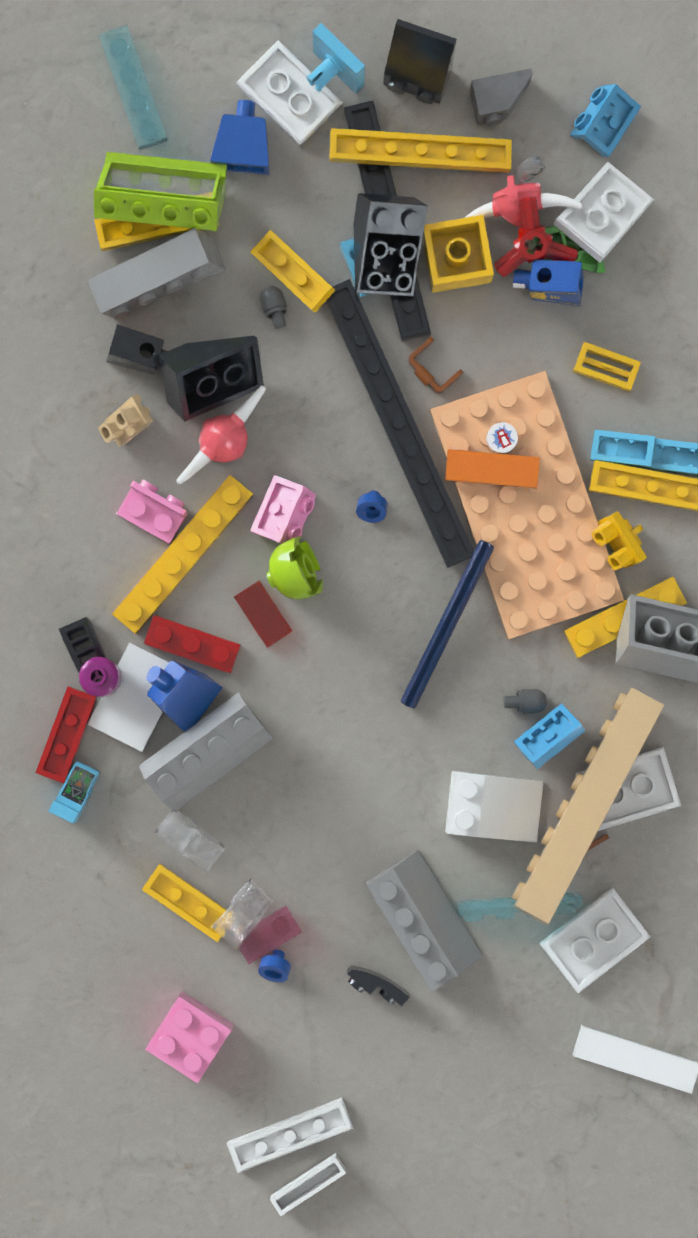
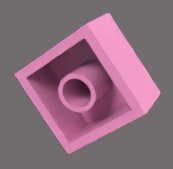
(189, 1037)

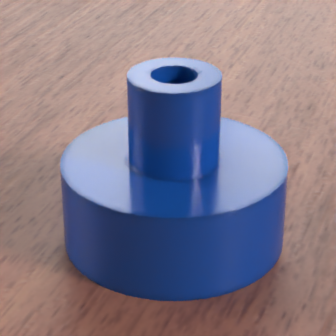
(371, 507)
(274, 967)

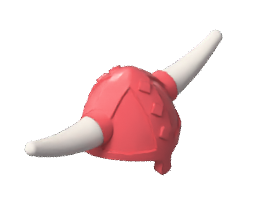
(506, 201)
(223, 437)

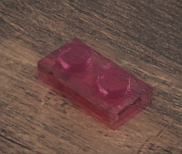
(270, 934)

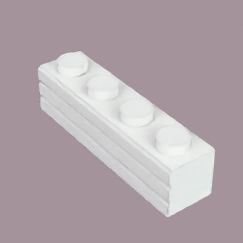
(308, 1184)

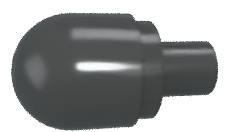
(274, 305)
(527, 701)

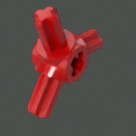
(530, 228)

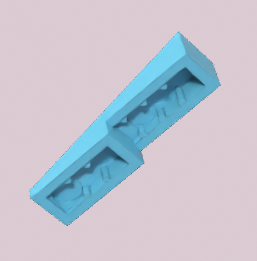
(645, 452)

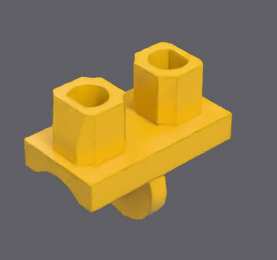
(622, 539)

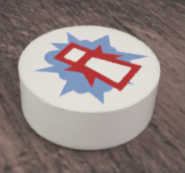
(502, 438)

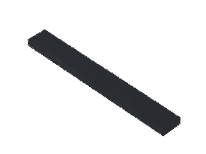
(377, 179)

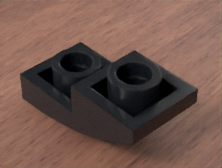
(369, 980)

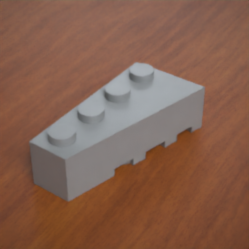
(156, 273)

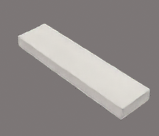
(636, 1059)
(289, 1135)

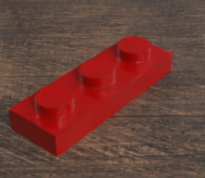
(192, 644)
(66, 734)

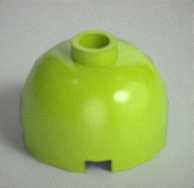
(293, 570)

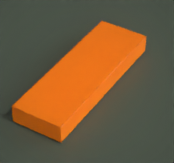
(492, 469)

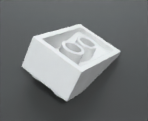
(494, 807)

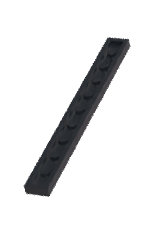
(399, 425)

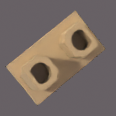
(126, 422)

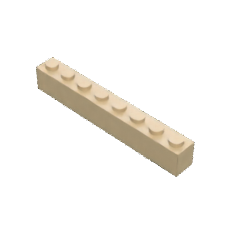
(588, 805)

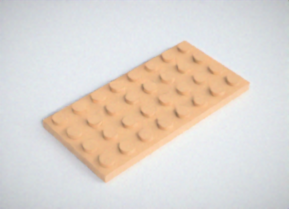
(542, 540)

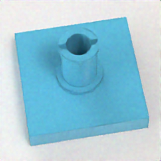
(336, 61)

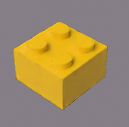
(457, 254)

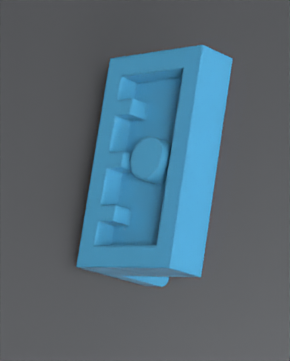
(605, 118)
(549, 736)

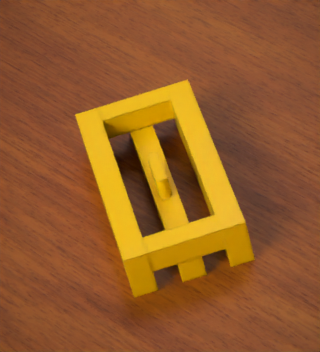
(579, 369)

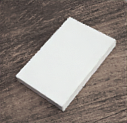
(284, 94)
(608, 211)
(129, 711)
(645, 791)
(595, 940)

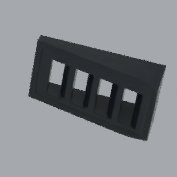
(74, 627)

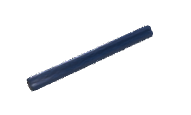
(447, 624)

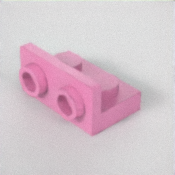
(283, 510)
(153, 512)

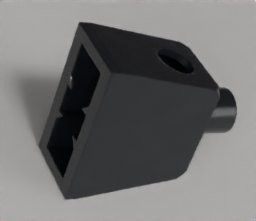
(127, 346)

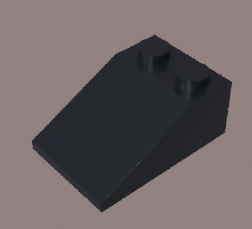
(419, 62)
(210, 374)

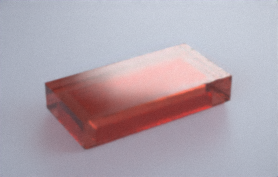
(263, 614)

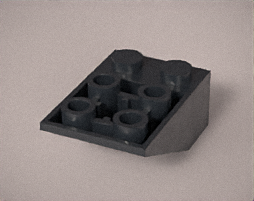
(387, 243)

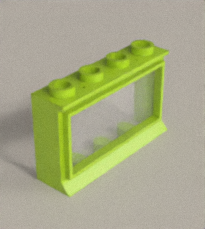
(160, 191)

